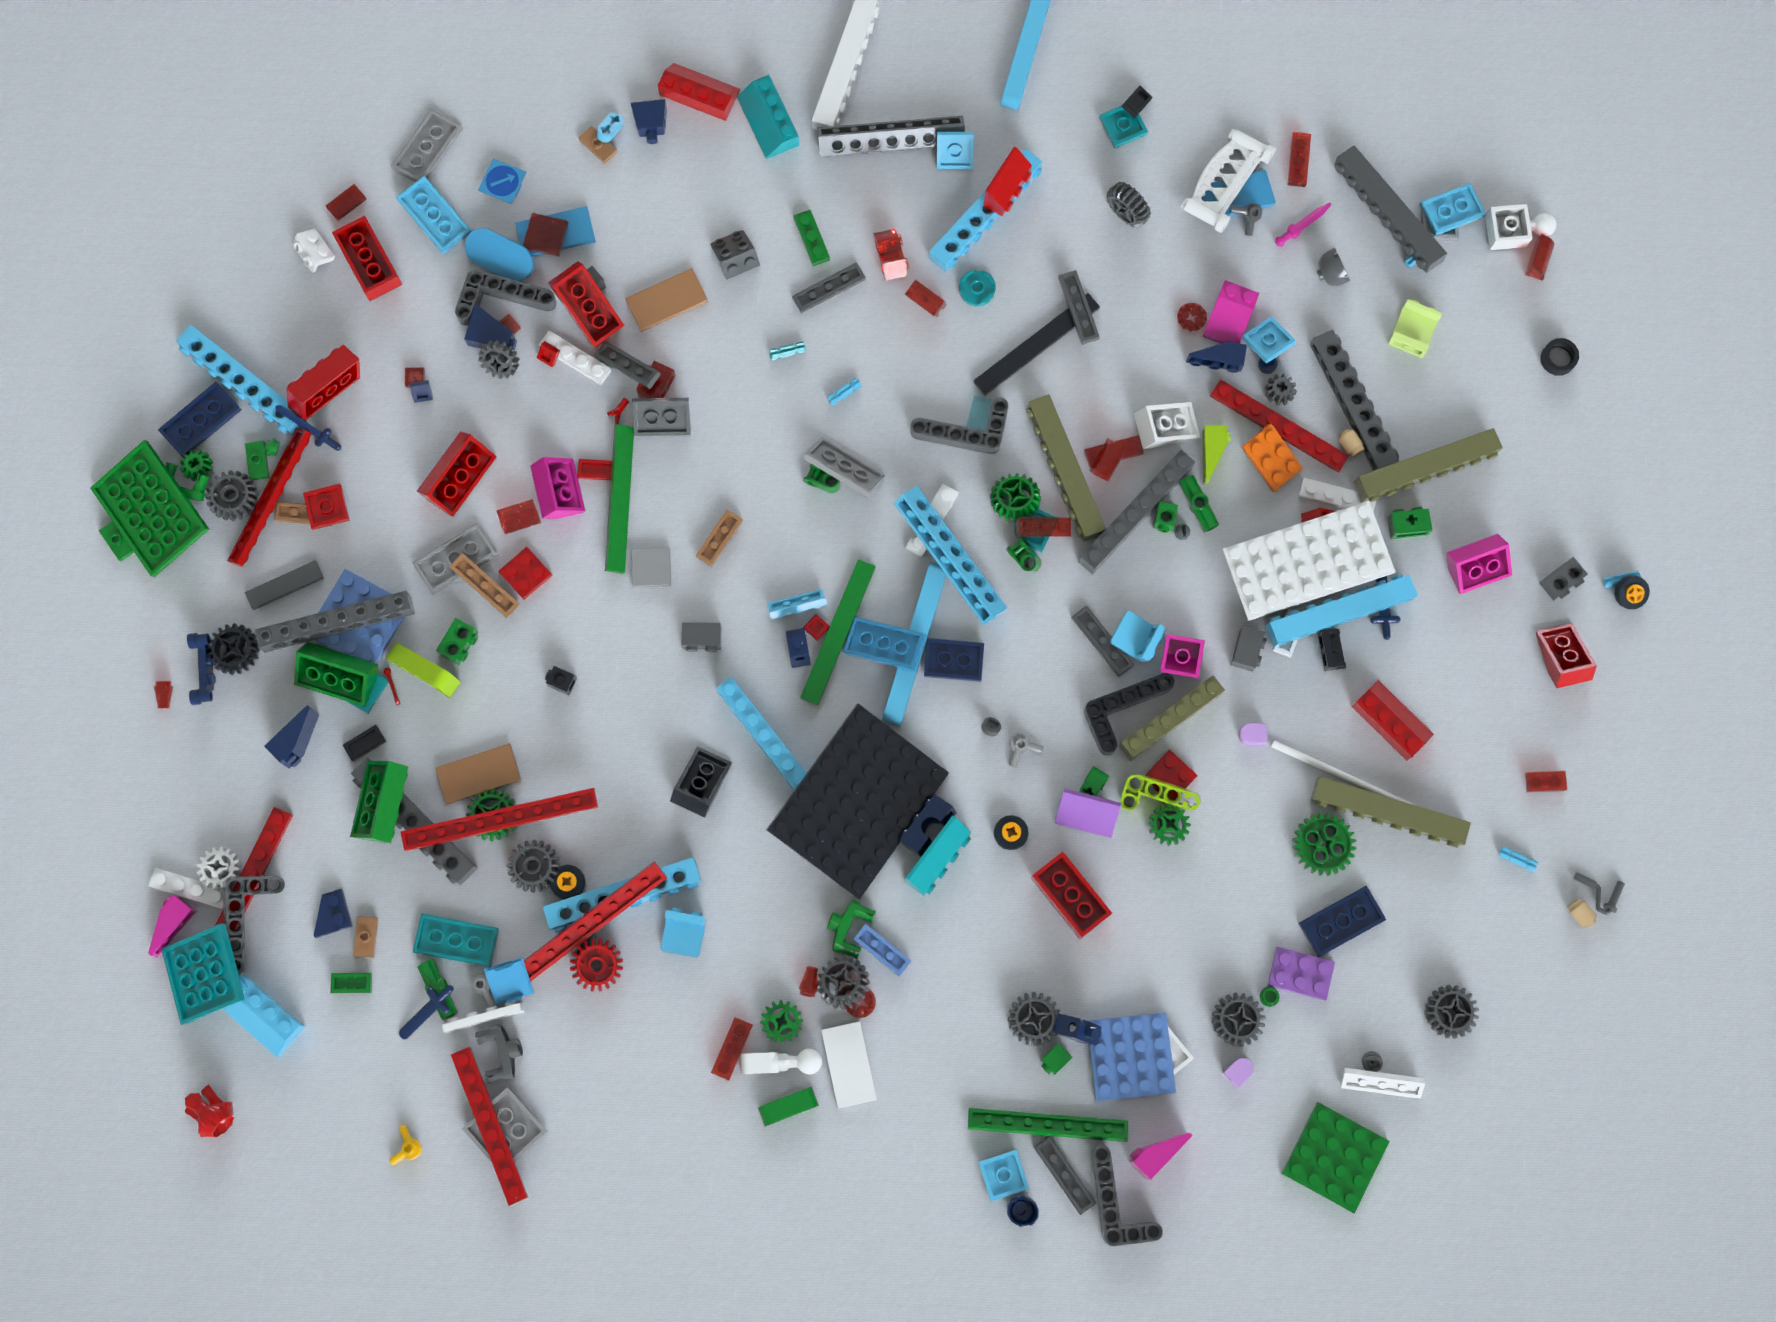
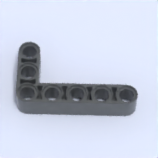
(501, 291)
(965, 432)
(239, 914)
(1112, 1204)

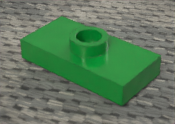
(257, 460)
(116, 541)
(351, 983)

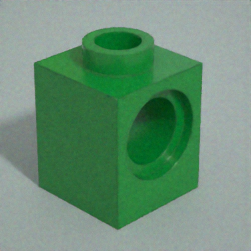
(1165, 509)
(1055, 1059)

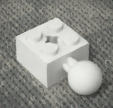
(1512, 228)

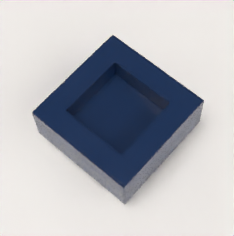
(421, 391)

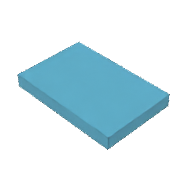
(1452, 209)

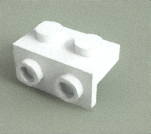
(312, 249)

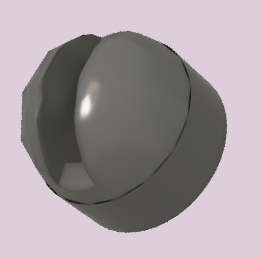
(1178, 532)

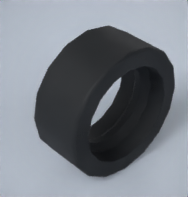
(1565, 344)

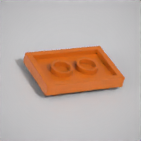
(1271, 457)

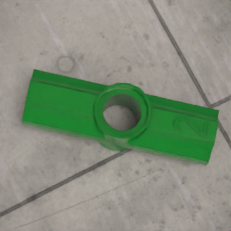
(1193, 493)
(433, 979)

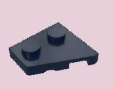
(332, 914)

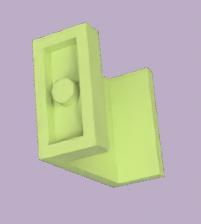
(1415, 328)

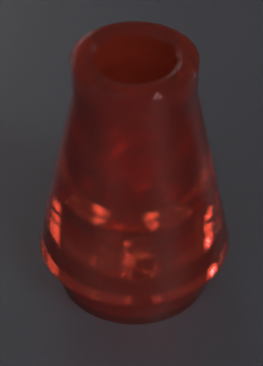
(163, 693)
(808, 985)

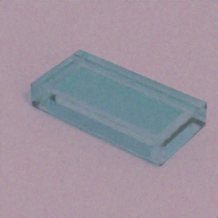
(979, 413)

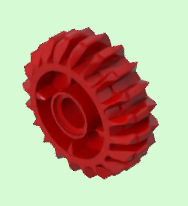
(599, 976)

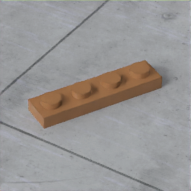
(484, 585)

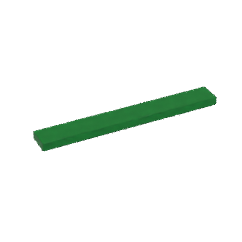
(619, 499)
(837, 632)
(1047, 1125)

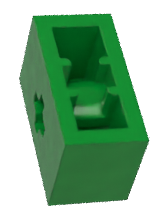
(1401, 529)

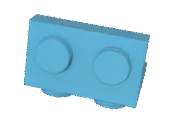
(1137, 637)
(683, 932)

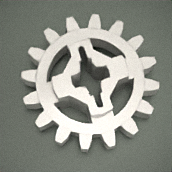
(215, 860)

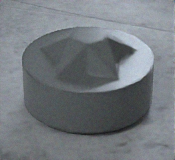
(991, 726)
(1372, 1061)

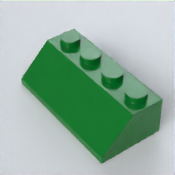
(326, 673)
(379, 801)

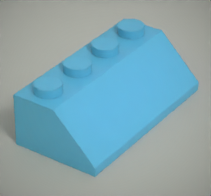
(264, 1018)

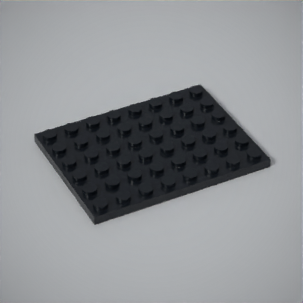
(857, 801)

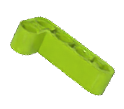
(423, 669)
(1162, 796)

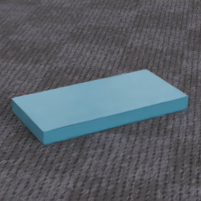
(433, 214)

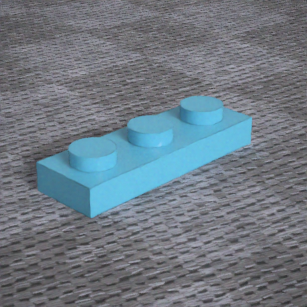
(796, 604)

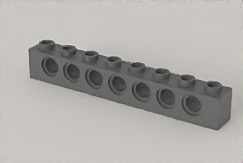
(882, 132)
(1344, 395)
(334, 621)
(464, 866)

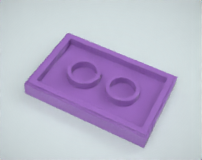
(1087, 813)

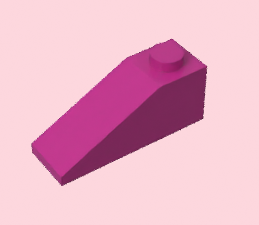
(170, 921)

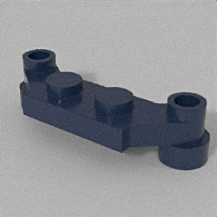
(205, 668)

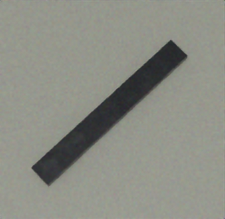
(1029, 350)

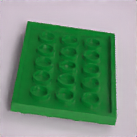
(149, 508)

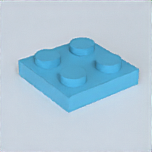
(955, 150)
(1268, 339)
(1003, 1175)

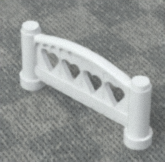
(1214, 211)

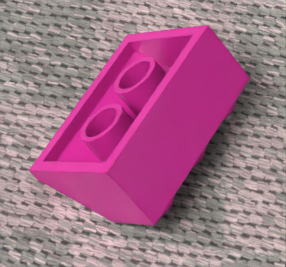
(557, 487)
(1479, 563)

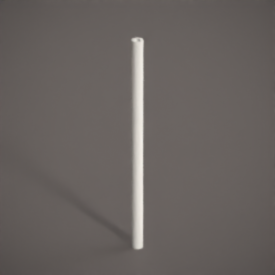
(1333, 771)

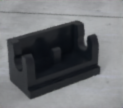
(1331, 650)

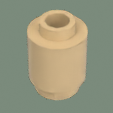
(1351, 442)
(1582, 913)

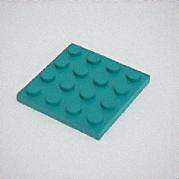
(203, 974)

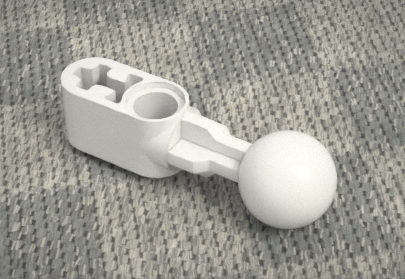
(807, 1061)

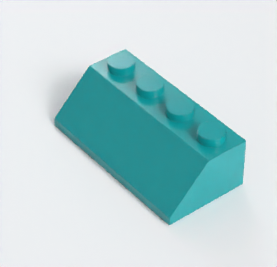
(768, 117)
(937, 856)

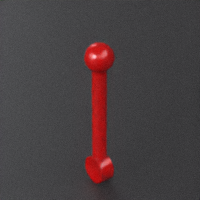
(387, 671)

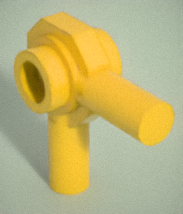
(410, 1148)

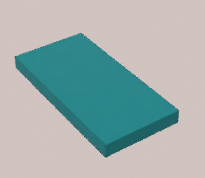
(455, 940)

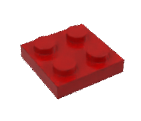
(326, 506)
(525, 573)
(1173, 771)

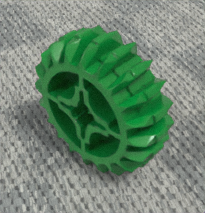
(1008, 489)
(478, 805)

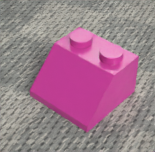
(1182, 656)

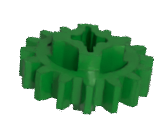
(1163, 818)
(772, 1018)

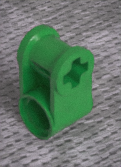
(819, 478)
(1022, 552)
(1094, 781)

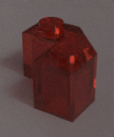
(889, 249)

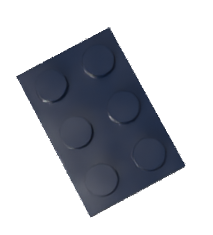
(954, 660)

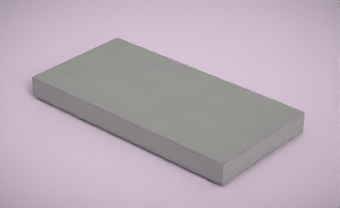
(426, 146)
(844, 467)
(435, 565)

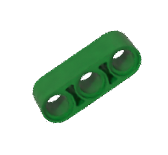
(788, 1106)

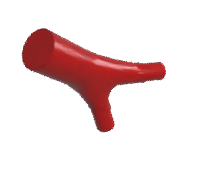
(618, 410)

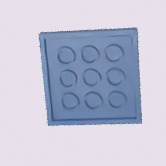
(365, 642)
(1132, 1057)

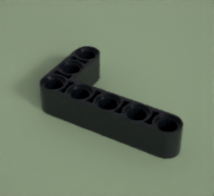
(1121, 704)

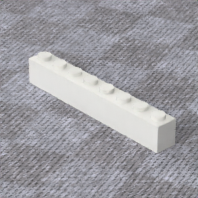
(845, 63)

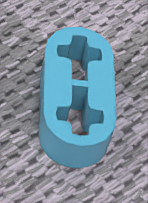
(612, 129)

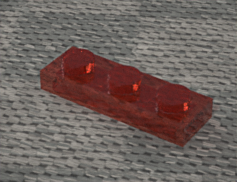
(1299, 159)
(1133, 446)
(1043, 527)
(732, 1048)

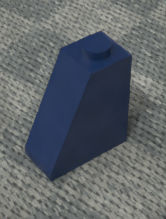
(485, 328)

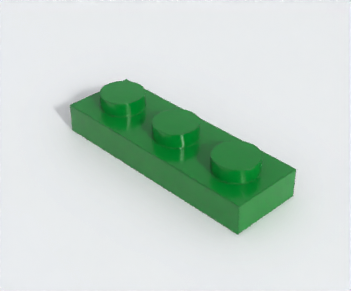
(811, 237)

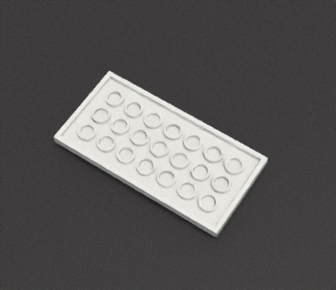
(1308, 560)

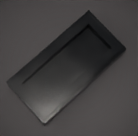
(1136, 102)
(364, 743)

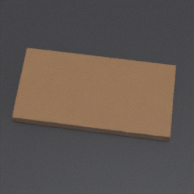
(666, 300)
(478, 773)

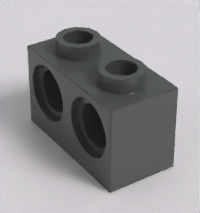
(1561, 576)

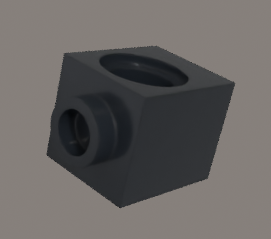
(568, 683)

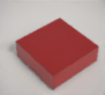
(548, 354)
(816, 627)

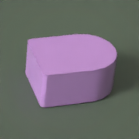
(1253, 734)
(1239, 1071)

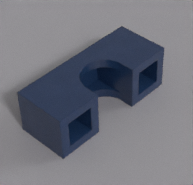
(935, 811)

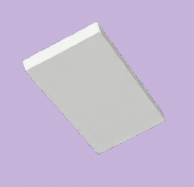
(849, 1065)

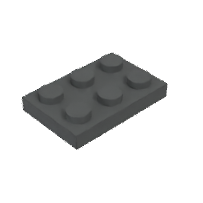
(661, 416)

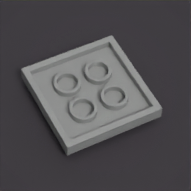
(517, 1122)

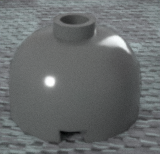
(1332, 269)

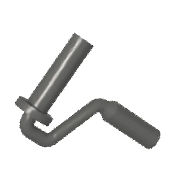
(1608, 907)

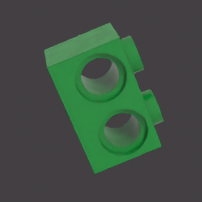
(452, 640)

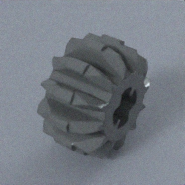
(1276, 394)

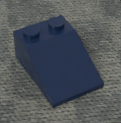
(292, 740)

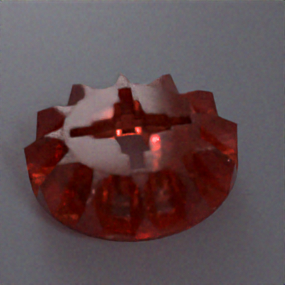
(1195, 310)
(863, 1011)

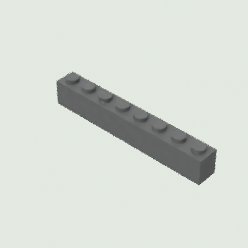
(1390, 209)
(1136, 512)

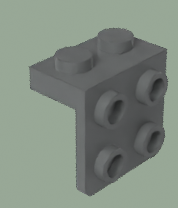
(735, 254)

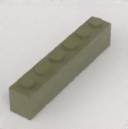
(1171, 718)

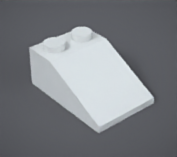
(1166, 424)

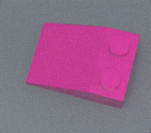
(1231, 313)
(1152, 1158)

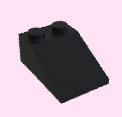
(700, 782)

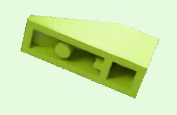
(1213, 444)

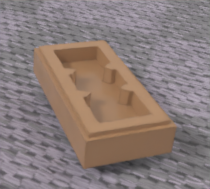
(602, 150)
(365, 937)

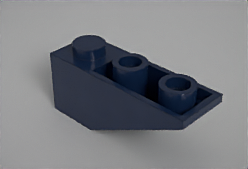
(1223, 356)

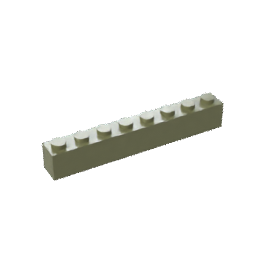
(1428, 465)
(1066, 468)
(1390, 811)

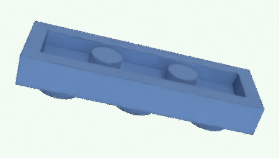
(882, 950)

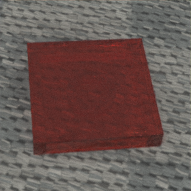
(545, 234)

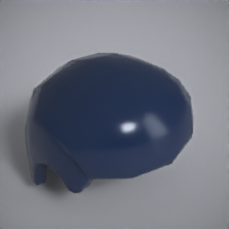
(1022, 1211)

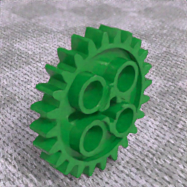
(1340, 837)

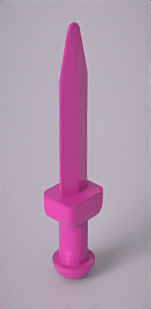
(1294, 230)

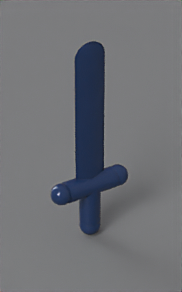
(322, 437)
(1385, 617)
(426, 1011)

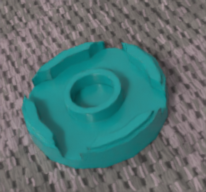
(977, 288)

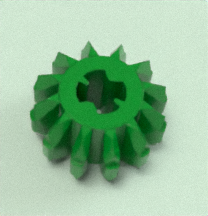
(193, 460)

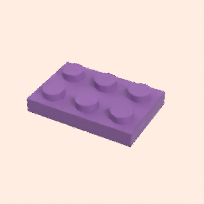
(1301, 973)

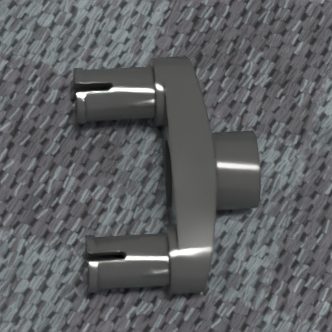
(507, 1051)

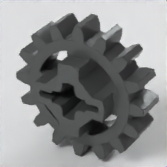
(498, 359)

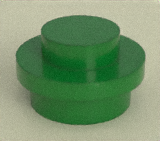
(272, 447)
(1269, 996)

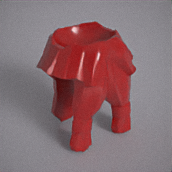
(211, 1118)

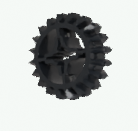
(221, 663)

